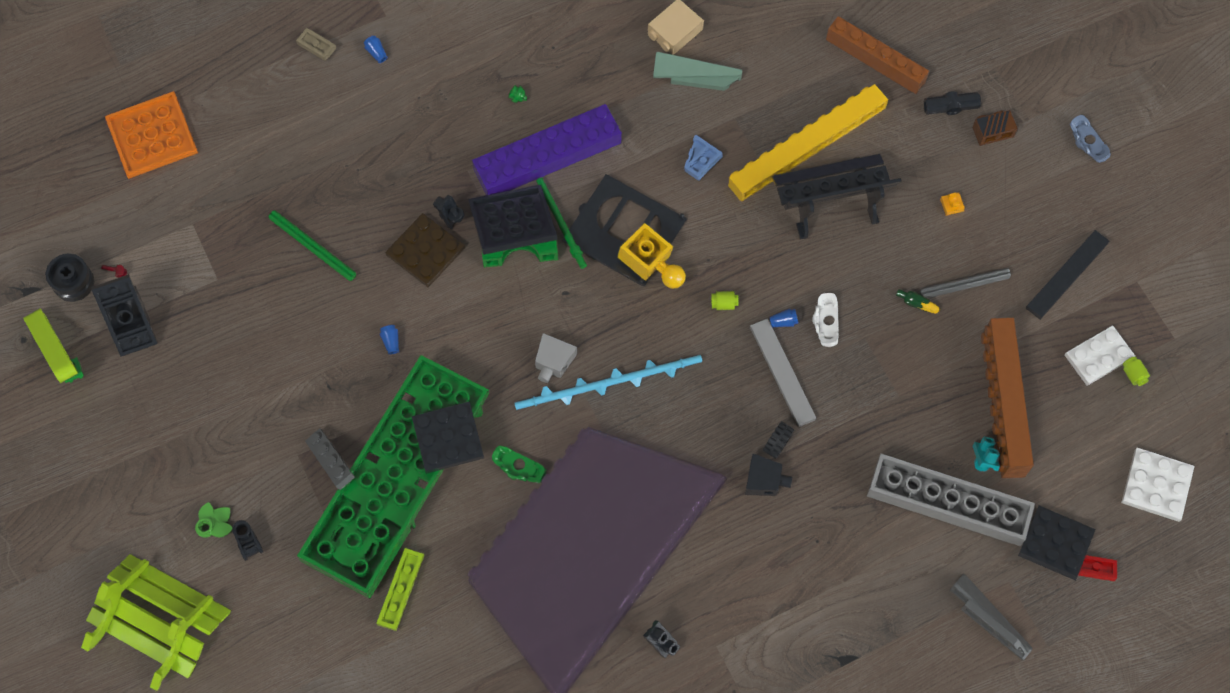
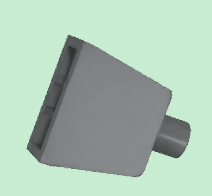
(553, 357)

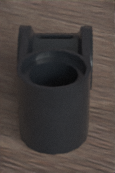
(247, 543)

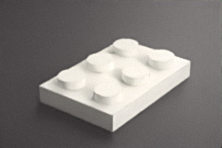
(1099, 355)

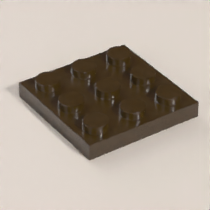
(425, 250)

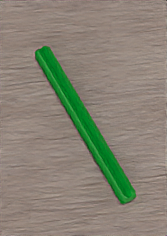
(312, 245)

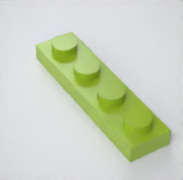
(400, 589)

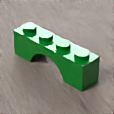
(543, 251)

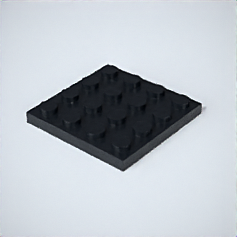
(512, 219)

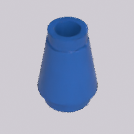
(375, 48)
(784, 319)
(389, 336)

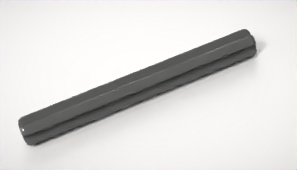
(965, 283)

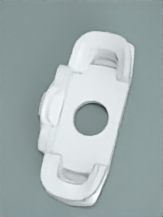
(826, 307)

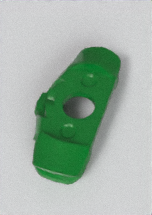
(505, 460)

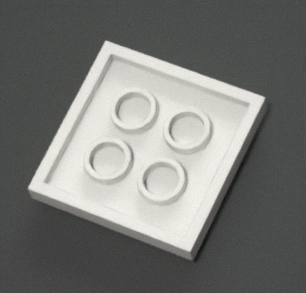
(1158, 484)

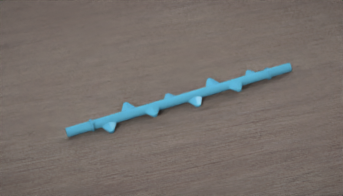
(600, 386)

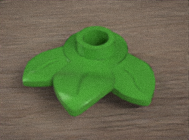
(215, 519)

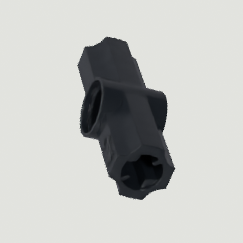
(952, 103)

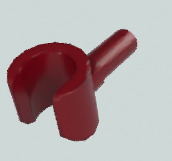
(119, 270)

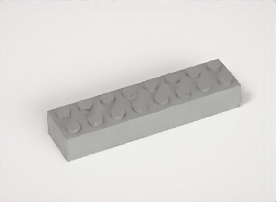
(951, 500)

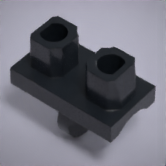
(448, 210)
(661, 640)

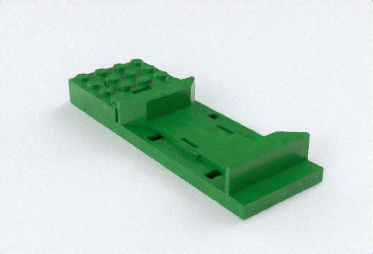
(377, 507)

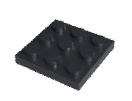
(447, 437)
(1057, 542)

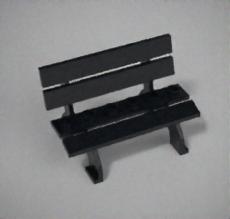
(808, 193)

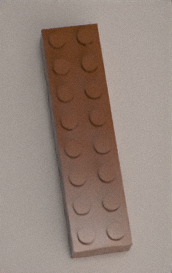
(1007, 398)

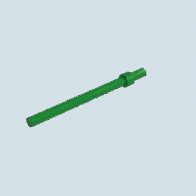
(575, 250)

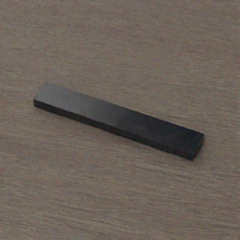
(1067, 274)

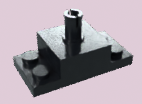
(124, 315)

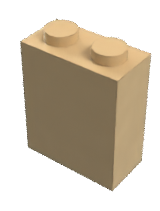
(675, 27)

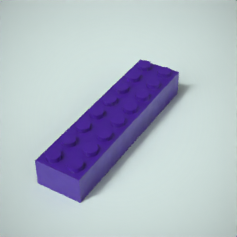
(547, 151)

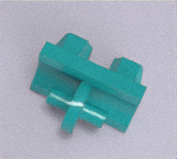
(986, 455)

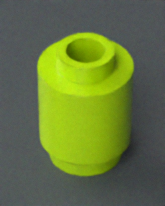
(724, 300)
(1136, 371)

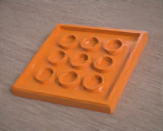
(151, 134)

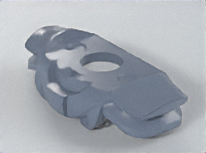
(1081, 128)

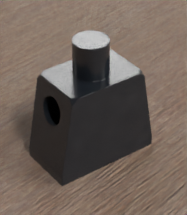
(765, 477)

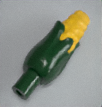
(917, 301)

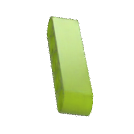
(50, 345)

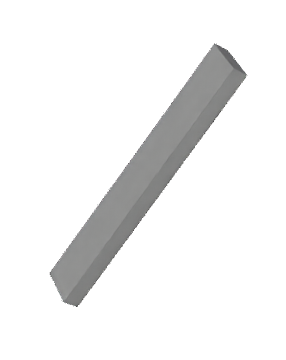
(783, 373)

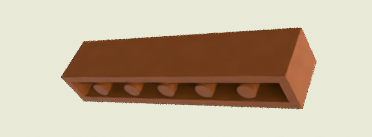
(877, 55)

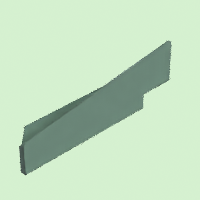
(694, 72)

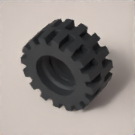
(778, 440)

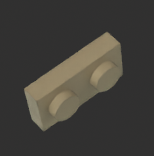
(316, 44)

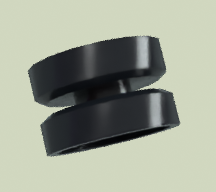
(69, 277)

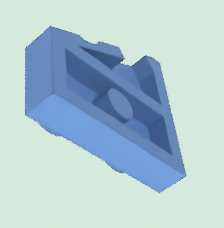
(701, 158)

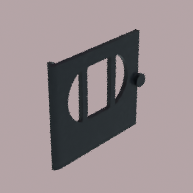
(604, 247)

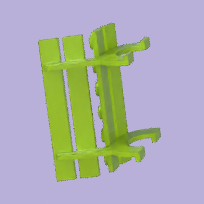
(165, 595)

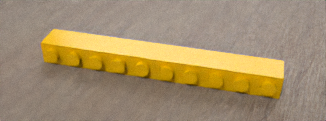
(807, 142)

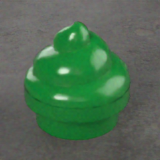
(517, 94)

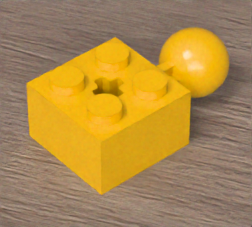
(647, 253)

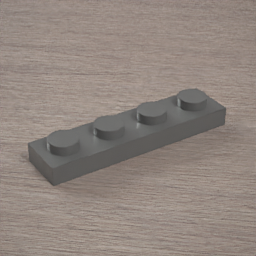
(330, 459)

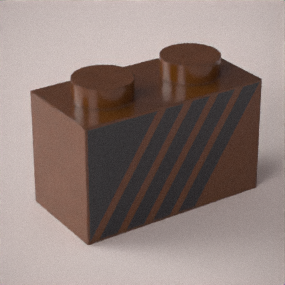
(994, 127)

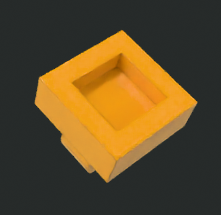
(952, 203)

